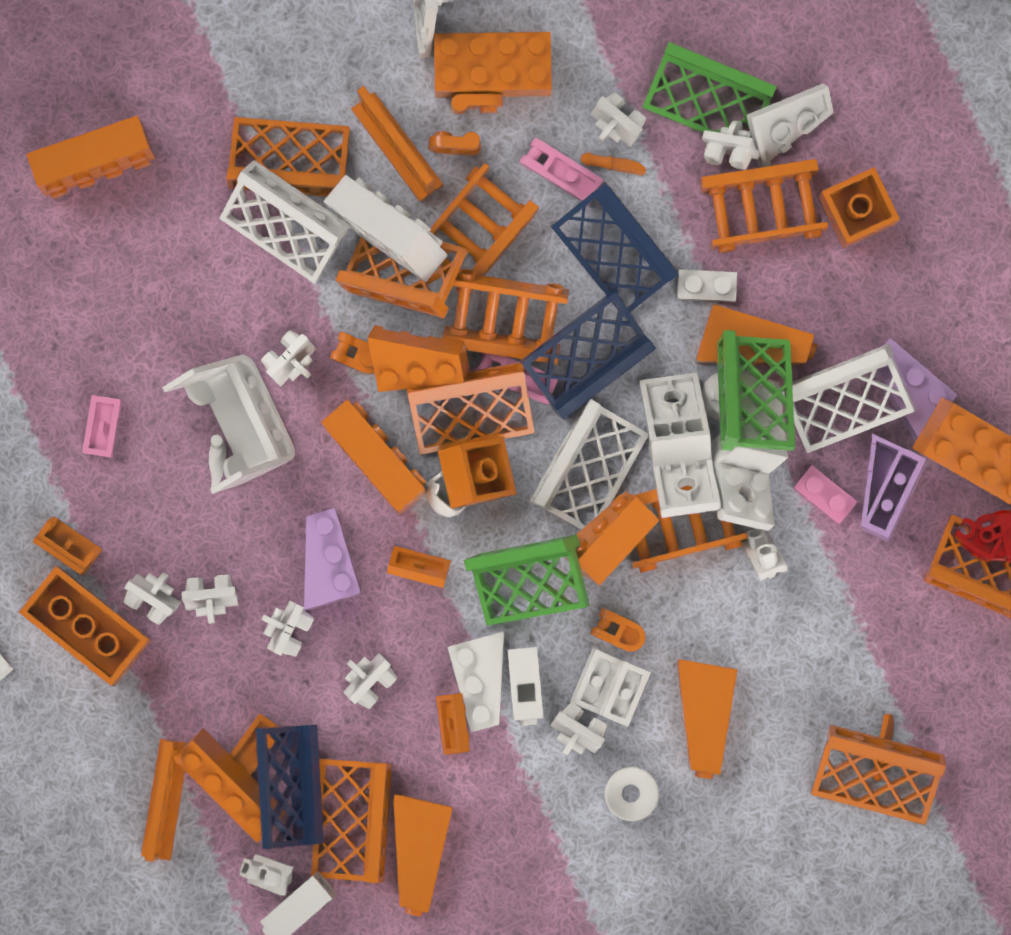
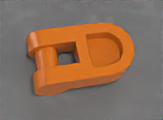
(485, 102)
(445, 143)
(362, 361)
(628, 636)

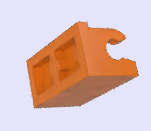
(67, 545)

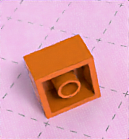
(858, 207)
(477, 472)

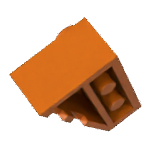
(415, 361)
(612, 536)

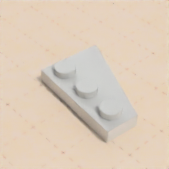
(425, 18)
(785, 121)
(479, 678)

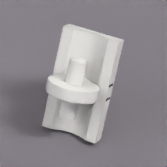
(615, 122)
(730, 141)
(292, 361)
(763, 554)
(154, 592)
(209, 601)
(281, 640)
(364, 676)
(576, 735)
(267, 873)

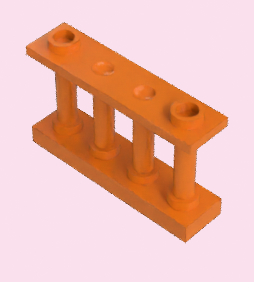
(745, 183)
(502, 236)
(487, 338)
(648, 563)

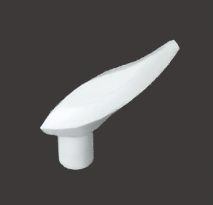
(217, 457)

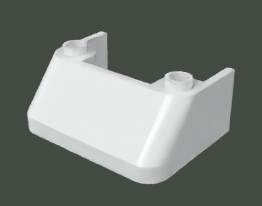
(244, 414)

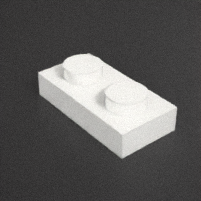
(707, 286)

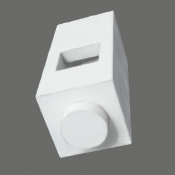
(525, 685)
(299, 906)

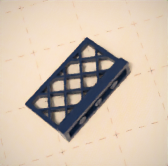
(633, 231)
(596, 377)
(302, 786)

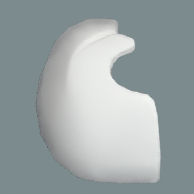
(438, 497)

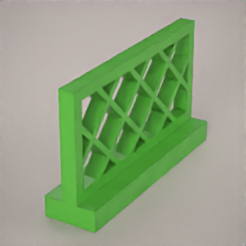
(711, 70)
(730, 392)
(522, 555)

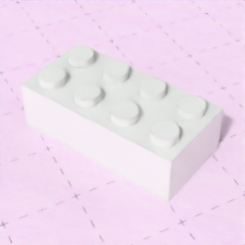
(387, 227)

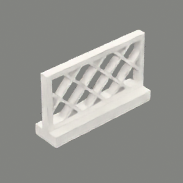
(292, 206)
(841, 373)
(567, 454)

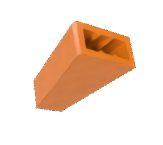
(751, 326)
(706, 711)
(420, 842)

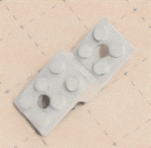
(680, 445)
(749, 468)

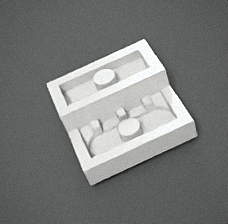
(610, 687)

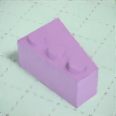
(922, 387)
(890, 483)
(327, 562)

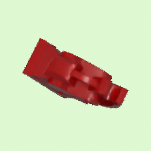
(988, 542)

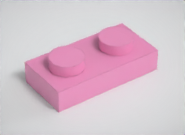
(102, 426)
(825, 495)

